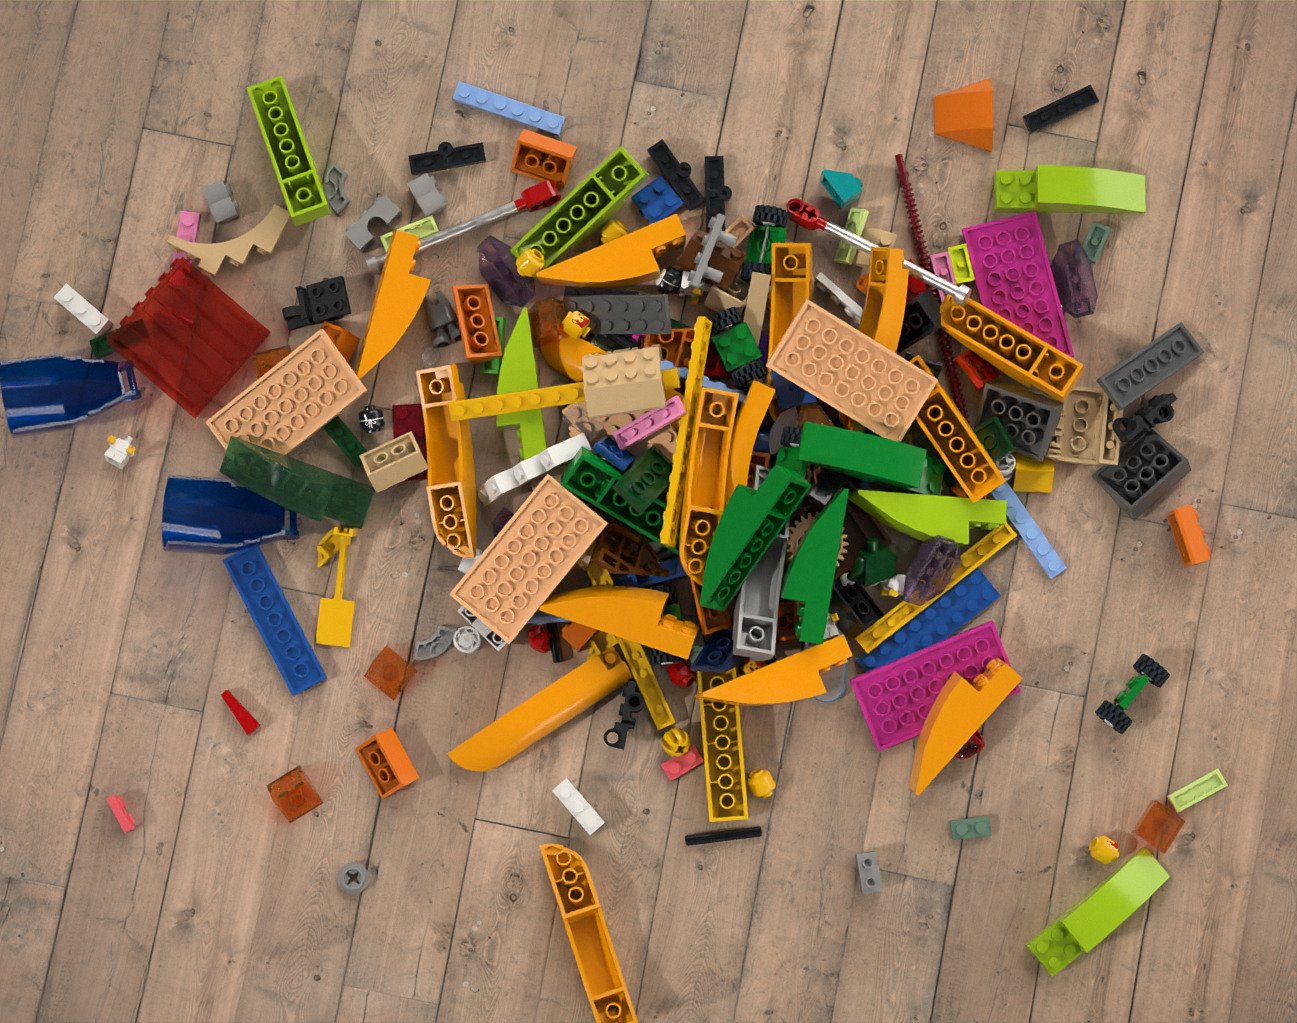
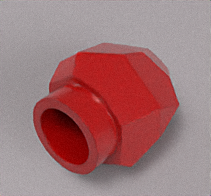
(539, 638)
(681, 674)

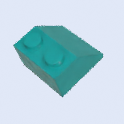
(841, 187)

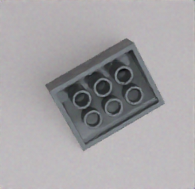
(1024, 414)
(1143, 473)

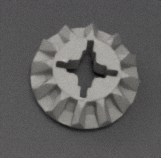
(343, 878)

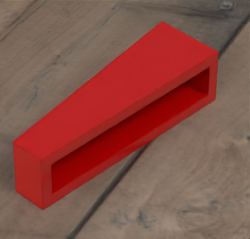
(245, 719)

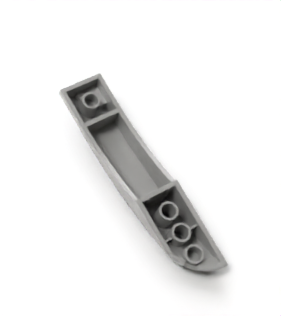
(759, 596)

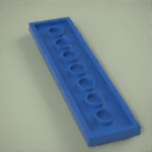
(275, 619)
(935, 621)

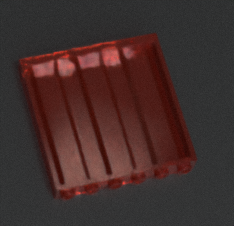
(188, 337)

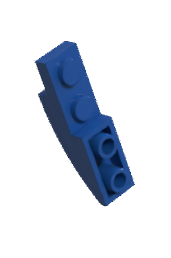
(673, 566)

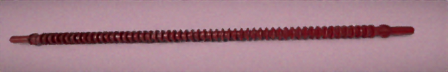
(943, 337)

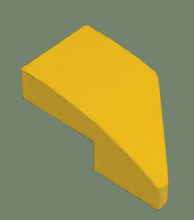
(327, 548)
(600, 643)

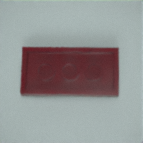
(407, 419)

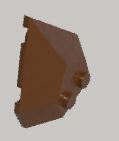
(626, 551)

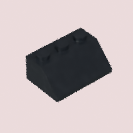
(919, 319)
(853, 607)

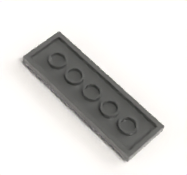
(622, 313)
(1150, 366)

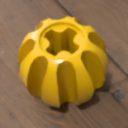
(676, 742)

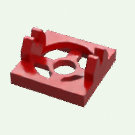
(986, 369)

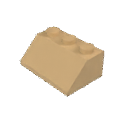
(393, 462)

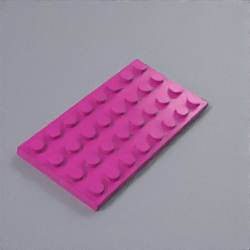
(1017, 278)
(901, 693)

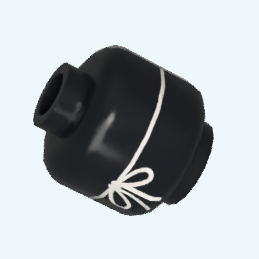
(669, 280)
(371, 419)

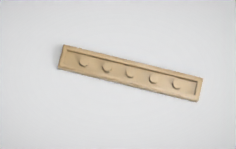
(756, 306)

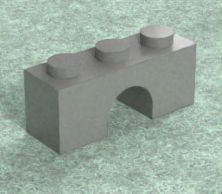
(382, 210)

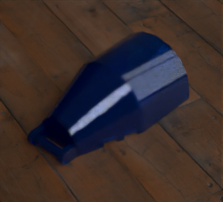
(61, 391)
(219, 517)

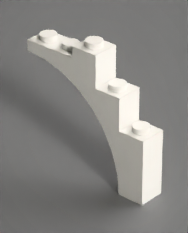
(531, 468)

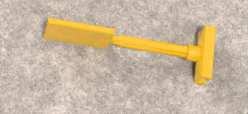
(336, 614)

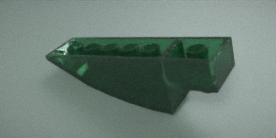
(297, 484)

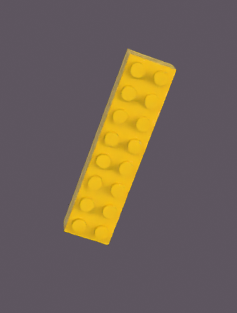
(722, 752)

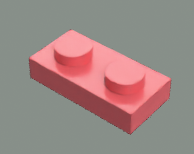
(679, 765)
(126, 820)

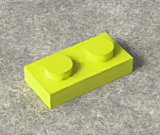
(961, 264)

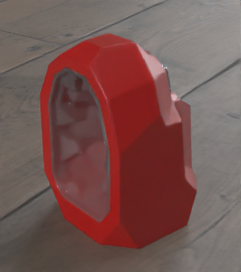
(971, 747)

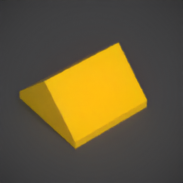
(1033, 475)

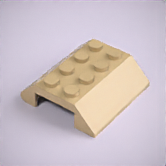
(623, 381)
(1086, 429)

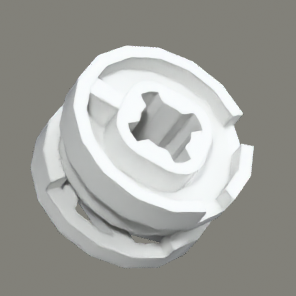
(1006, 466)
(467, 639)

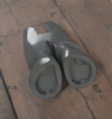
(438, 317)

